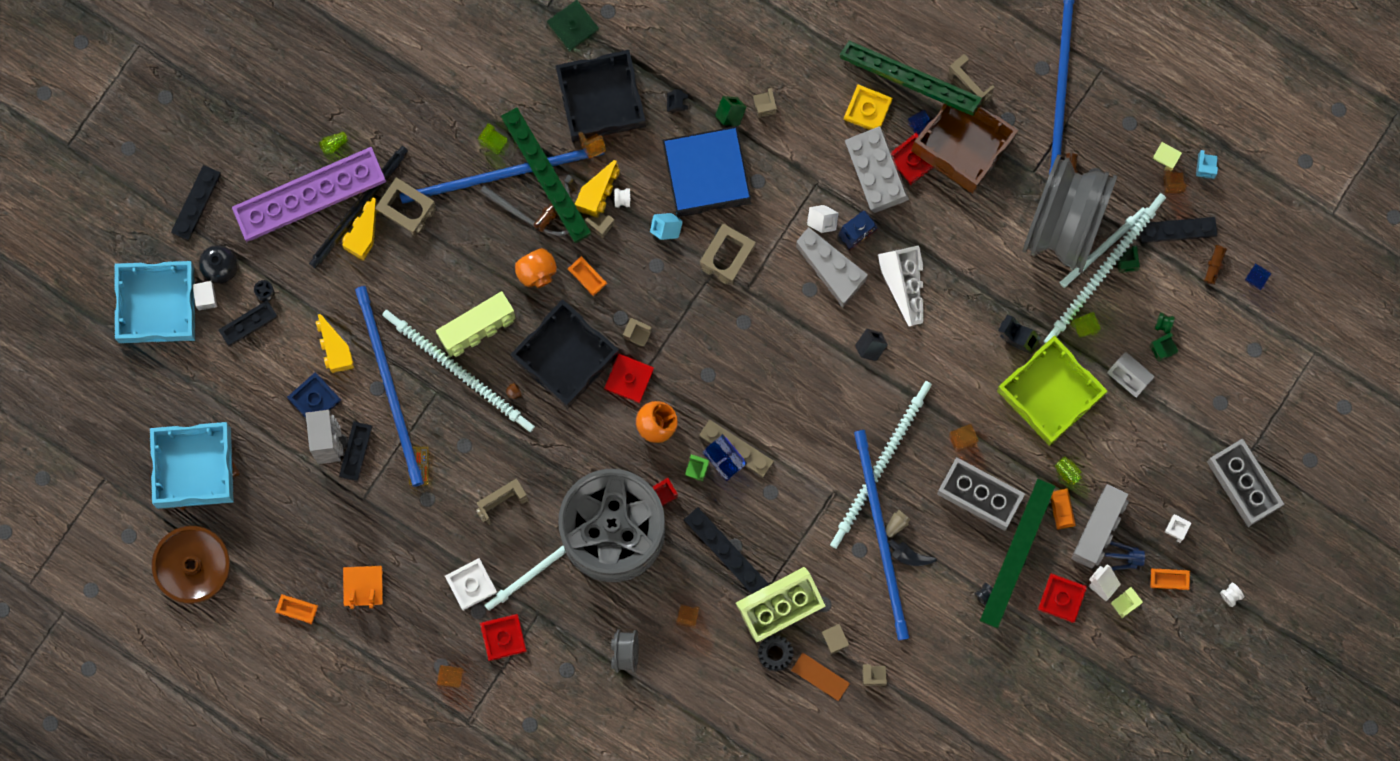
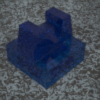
(919, 122)
(1257, 276)

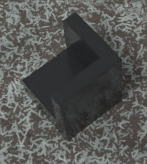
(871, 345)

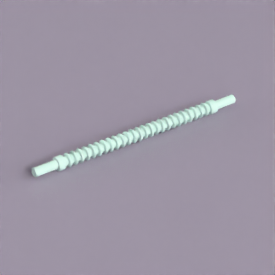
(1149, 213)
(917, 402)
(514, 415)

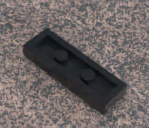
(248, 323)
(355, 451)

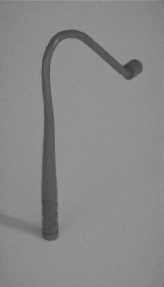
(502, 202)

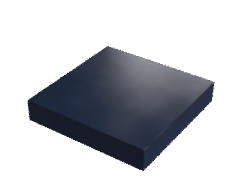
(313, 396)

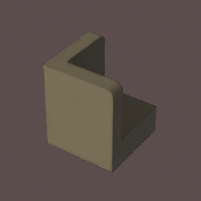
(765, 104)
(601, 224)
(637, 332)
(835, 639)
(874, 675)

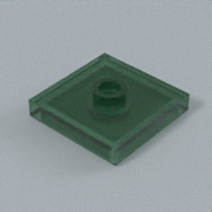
(573, 25)

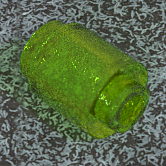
(1068, 471)

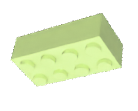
(476, 324)
(780, 604)

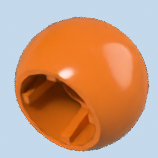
(536, 268)
(656, 422)

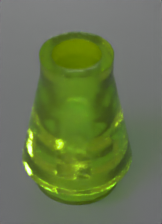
(333, 142)

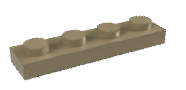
(755, 460)

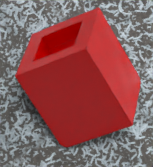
(665, 491)

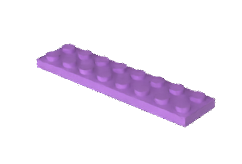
(308, 194)

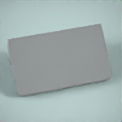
(1130, 374)

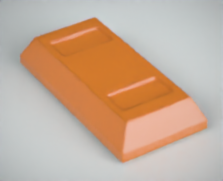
(587, 276)
(1062, 509)
(1170, 579)
(296, 609)

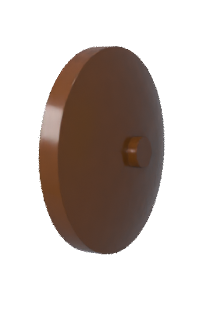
(190, 564)

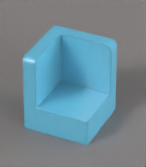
(1206, 165)
(666, 226)

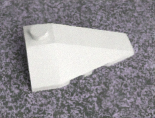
(902, 274)

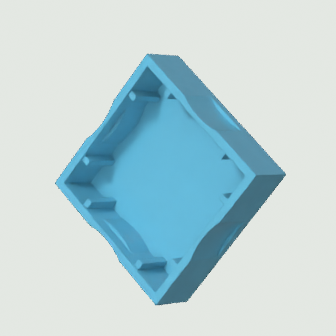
(154, 302)
(191, 465)

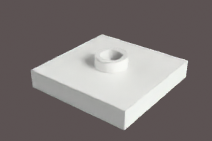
(471, 584)

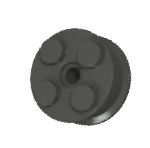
(625, 651)

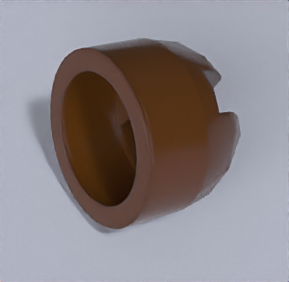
(513, 391)

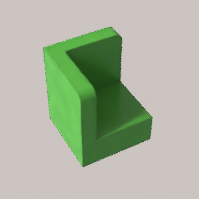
(697, 468)

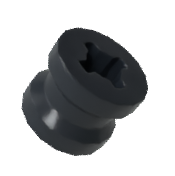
(262, 287)
(984, 593)

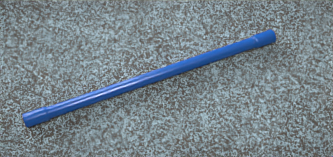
(1062, 80)
(494, 175)
(413, 468)
(900, 623)

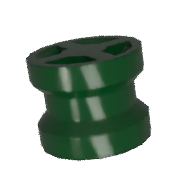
(1164, 323)

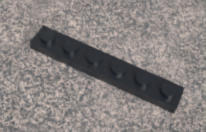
(725, 551)

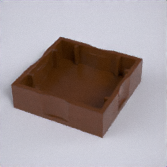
(964, 144)

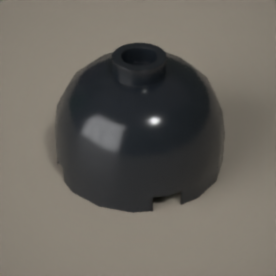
(218, 264)

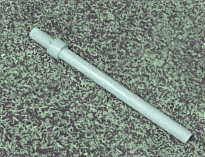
(1103, 247)
(502, 595)

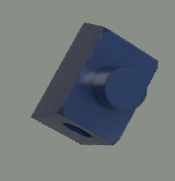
(858, 229)

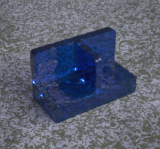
(724, 457)

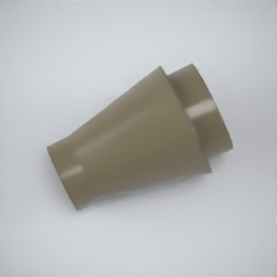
(897, 523)

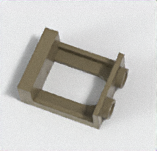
(963, 81)
(412, 225)
(728, 275)
(499, 496)

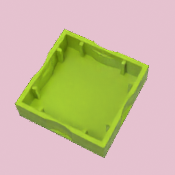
(1052, 391)

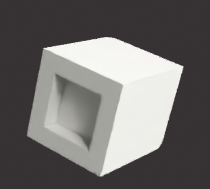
(822, 218)
(204, 295)
(1177, 527)

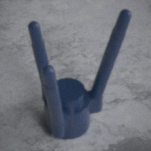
(1135, 557)

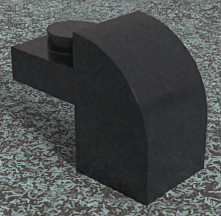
(1018, 335)

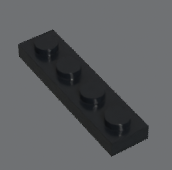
(196, 203)
(1179, 230)

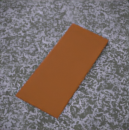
(820, 676)

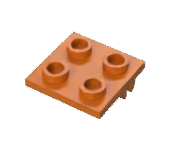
(362, 586)

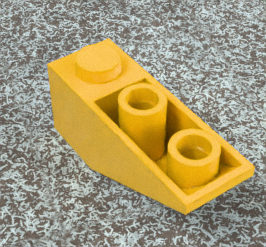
(594, 193)
(361, 237)
(337, 351)

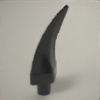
(906, 555)

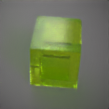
(492, 139)
(1086, 325)

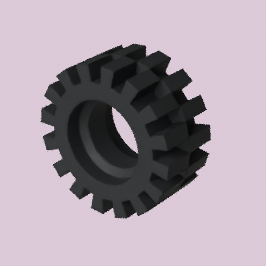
(787, 653)

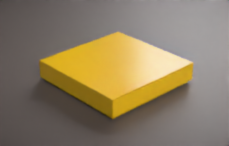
(867, 108)

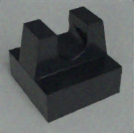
(675, 101)

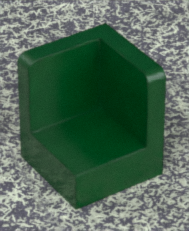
(730, 111)
(1129, 261)
(1163, 347)

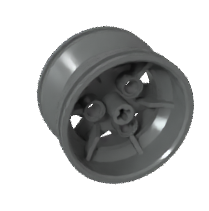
(1069, 213)
(599, 516)

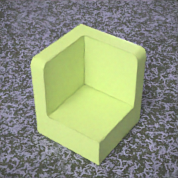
(1167, 156)
(1126, 602)

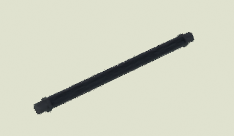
(355, 210)

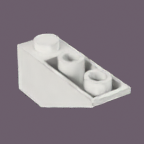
(1104, 582)

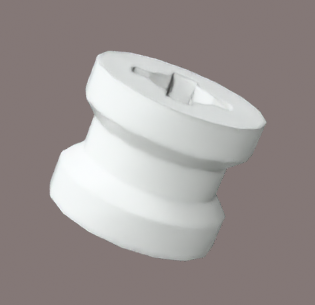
(622, 197)
(1232, 594)

